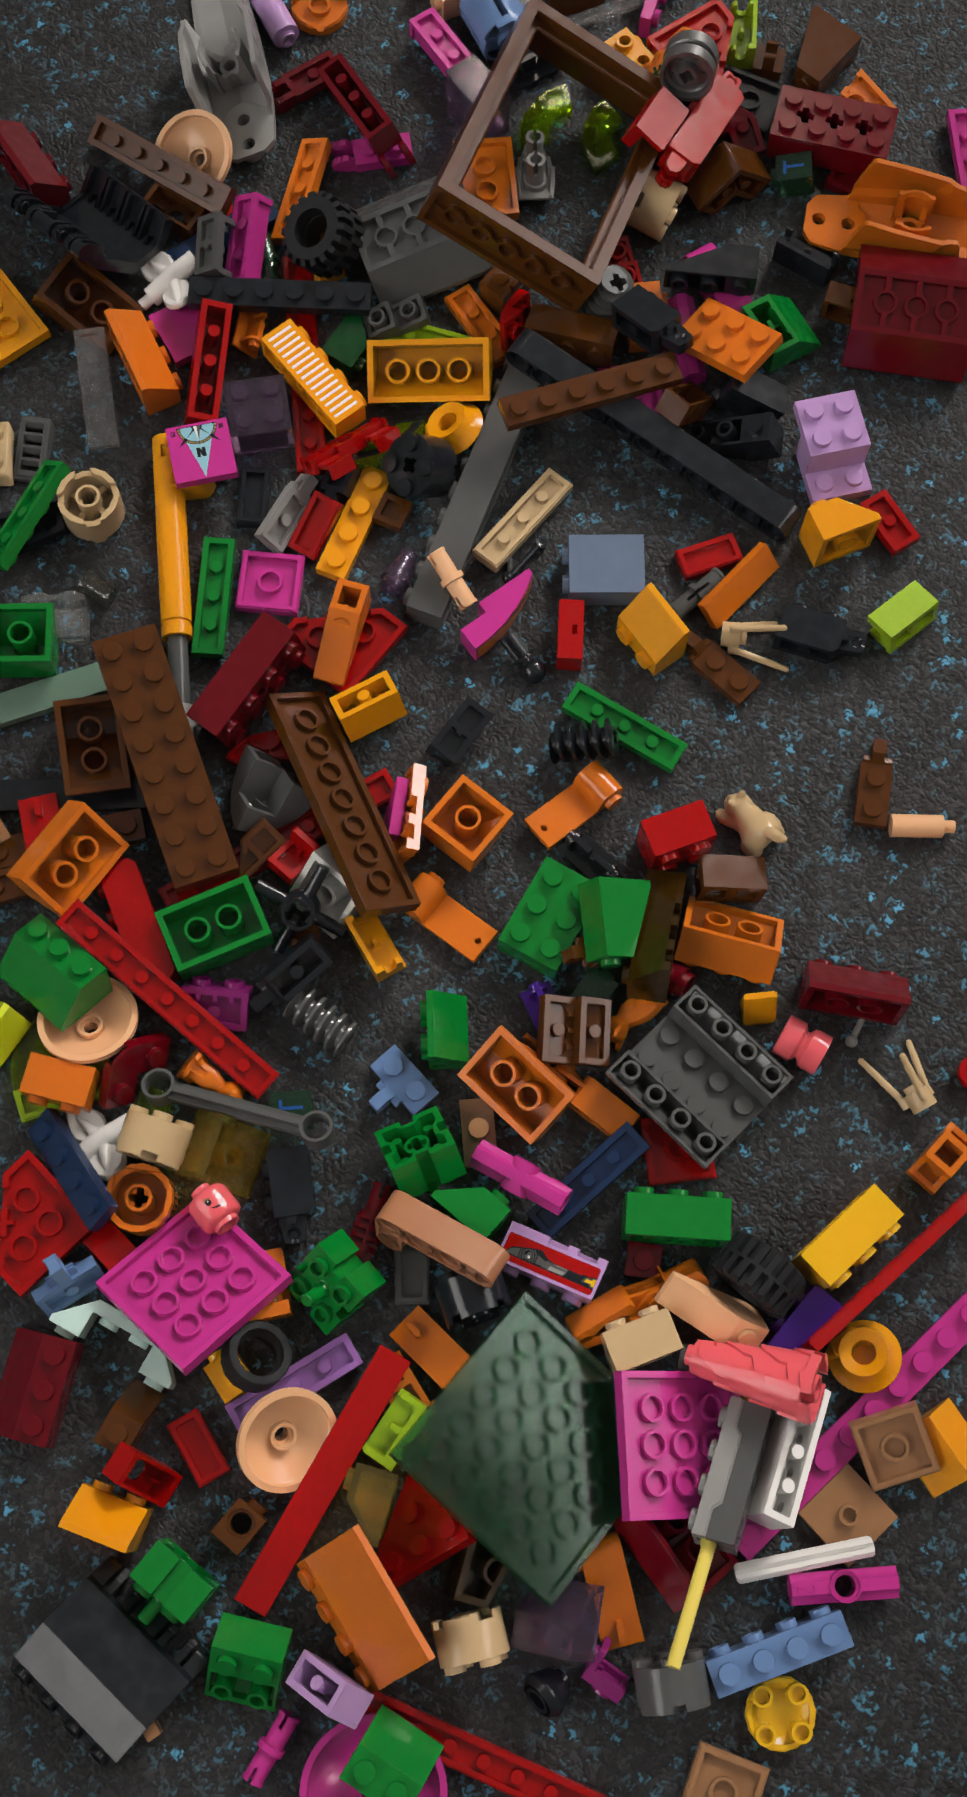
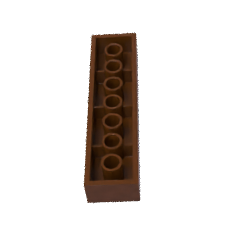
(165, 758)

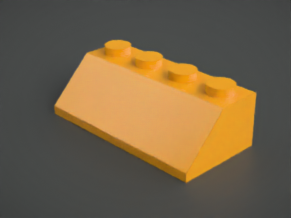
(429, 370)

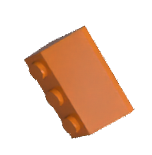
(144, 359)
(68, 858)
(730, 940)
(517, 1085)

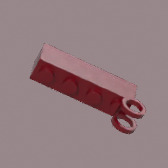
(363, 110)

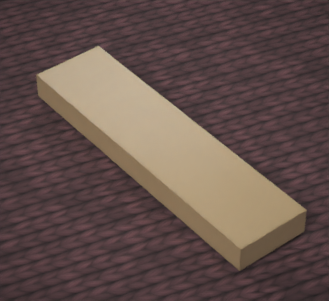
(522, 520)

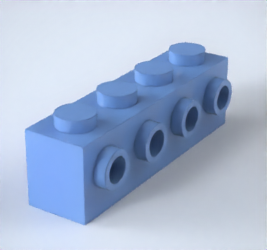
(777, 1651)

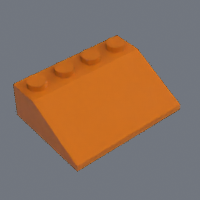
(364, 1610)

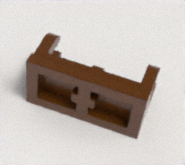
(730, 878)

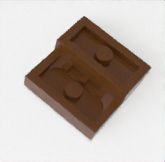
(574, 1030)

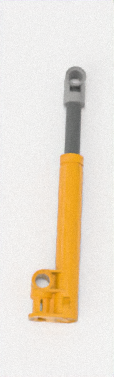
(174, 565)

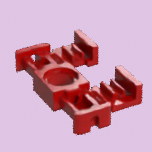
(337, 454)

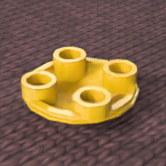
(780, 1714)

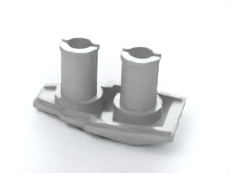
(534, 170)

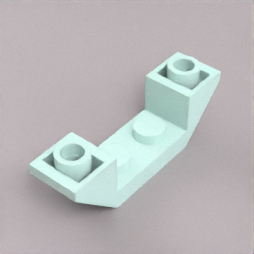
(81, 1318)

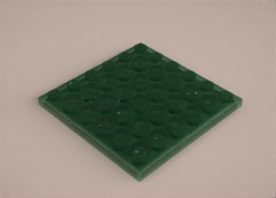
(524, 1449)

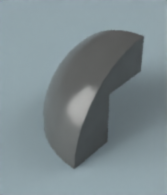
(265, 790)

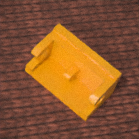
(375, 946)

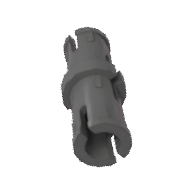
(696, 592)

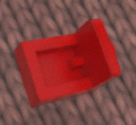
(293, 855)

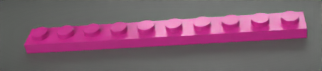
(837, 1443)

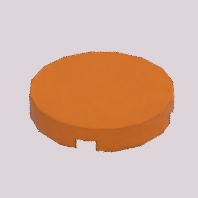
(319, 16)

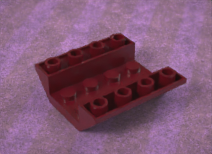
(909, 315)

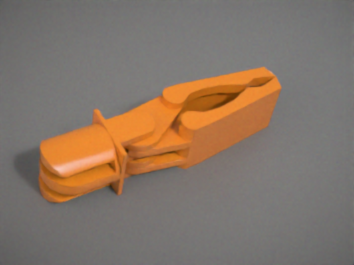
(592, 1099)
(621, 1301)

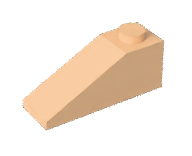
(712, 1311)

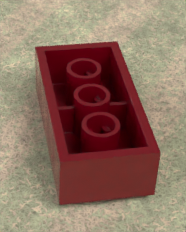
(836, 129)
(246, 679)

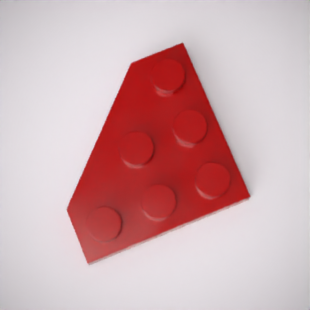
(711, 18)
(377, 639)
(34, 1223)
(419, 1535)

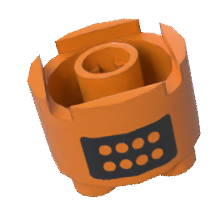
(131, 1184)

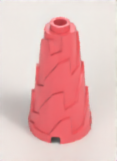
(765, 1374)

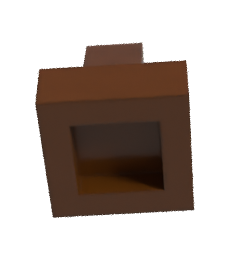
(769, 60)

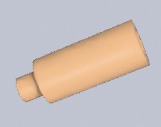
(919, 826)

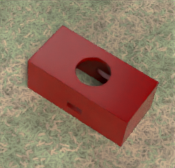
(570, 635)
(154, 1483)

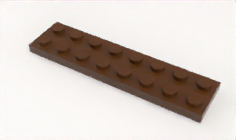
(342, 804)

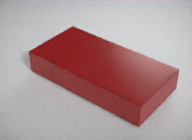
(315, 525)
(702, 557)
(198, 1447)

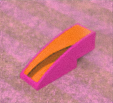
(496, 615)

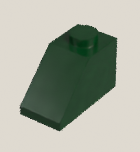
(348, 348)

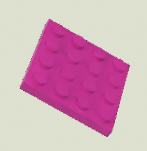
(193, 1287)
(664, 1440)

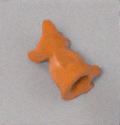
(631, 1014)
(207, 1077)

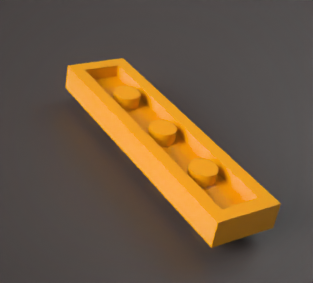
(353, 525)

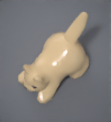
(754, 826)

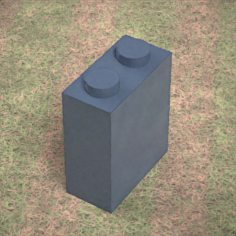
(604, 568)

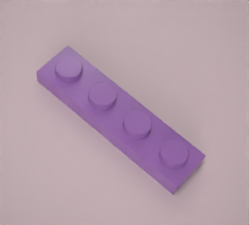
(311, 1373)

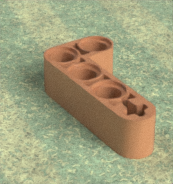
(447, 1241)

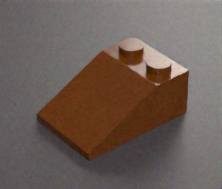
(78, 296)
(91, 746)

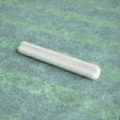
(804, 1559)

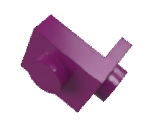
(605, 1677)

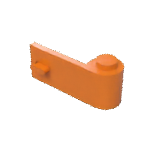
(586, 797)
(450, 919)
(429, 1346)
(619, 1612)

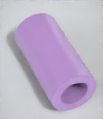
(276, 21)

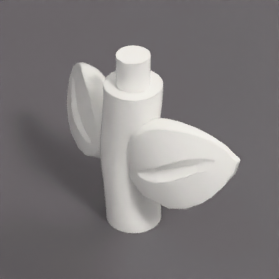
(167, 280)
(98, 1141)

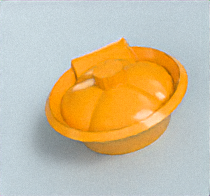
(456, 424)
(864, 1356)

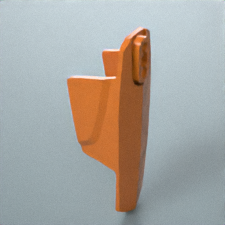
(891, 209)

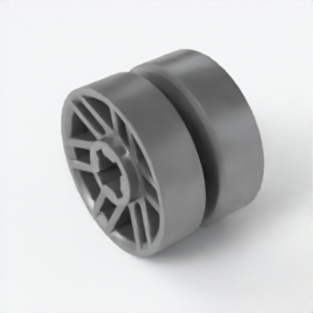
(689, 65)

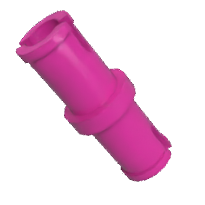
(271, 1748)

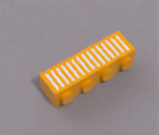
(313, 378)

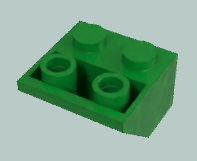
(784, 317)
(447, 1030)
(247, 1661)

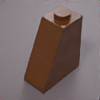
(825, 51)

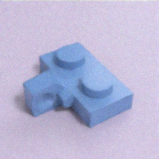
(400, 1083)
(66, 1283)

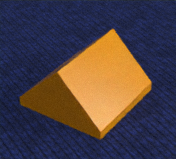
(949, 1440)

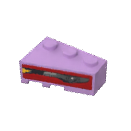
(552, 1265)

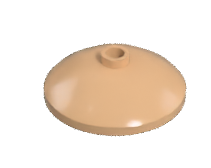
(197, 136)
(114, 1021)
(282, 1460)

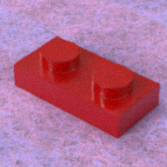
(894, 528)

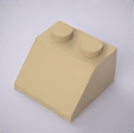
(641, 1340)

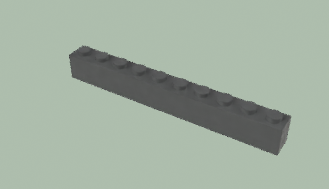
(470, 503)

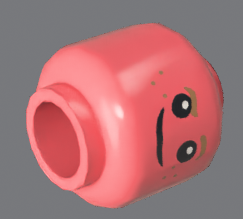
(214, 1208)

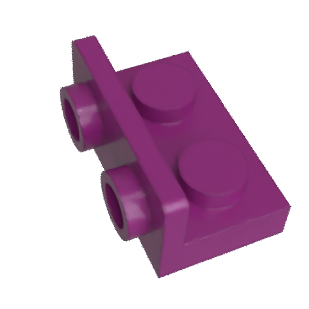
(223, 1000)

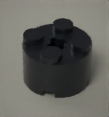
(420, 465)
(468, 1302)

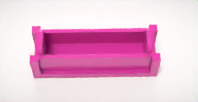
(437, 39)
(249, 236)

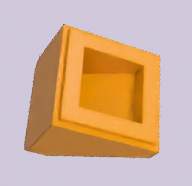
(758, 1008)

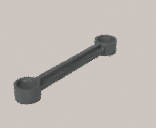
(238, 1108)

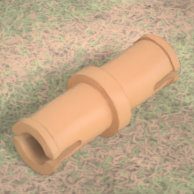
(452, 578)

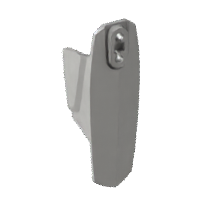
(229, 73)

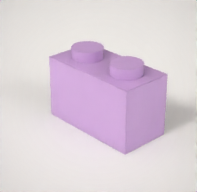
(329, 1689)

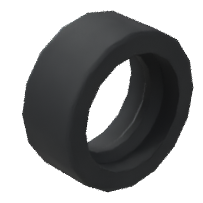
(276, 1342)

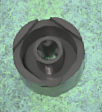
(668, 1690)

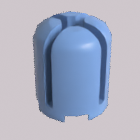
(490, 22)

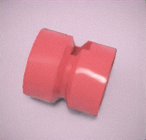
(804, 1046)

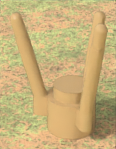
(735, 634)
(919, 1094)

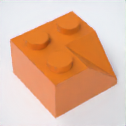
(466, 823)

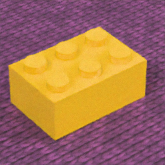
(849, 1239)

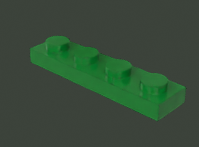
(29, 509)
(213, 598)
(633, 731)

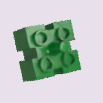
(421, 1153)
(334, 1281)
(174, 1582)

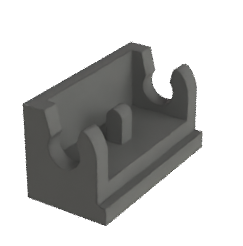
(210, 244)

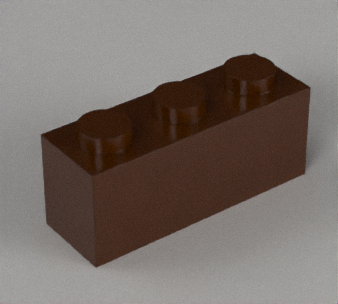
(581, 335)

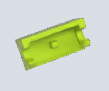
(743, 36)
(903, 616)
(392, 1427)

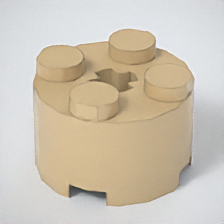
(656, 207)
(91, 504)
(154, 1137)
(471, 1638)

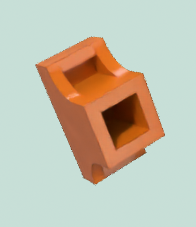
(940, 1159)

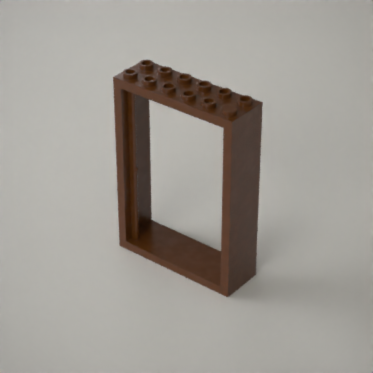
(497, 236)

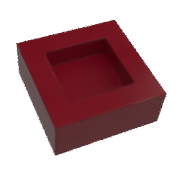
(642, 1260)

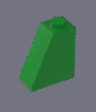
(612, 918)

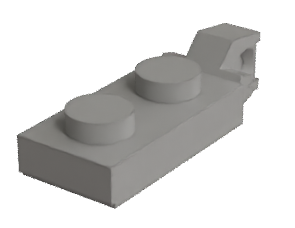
(286, 513)

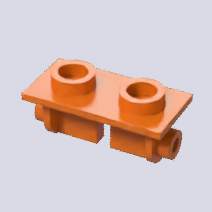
(249, 332)

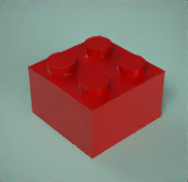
(676, 837)

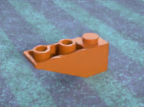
(342, 631)

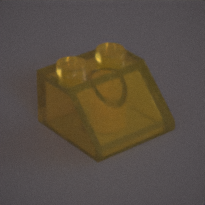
(224, 1153)
(371, 1498)

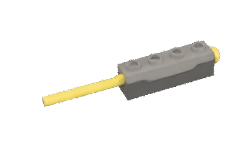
(724, 1501)

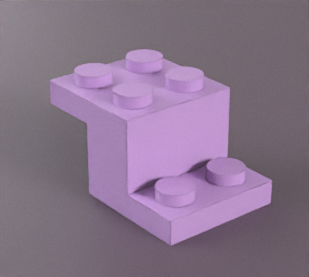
(832, 447)

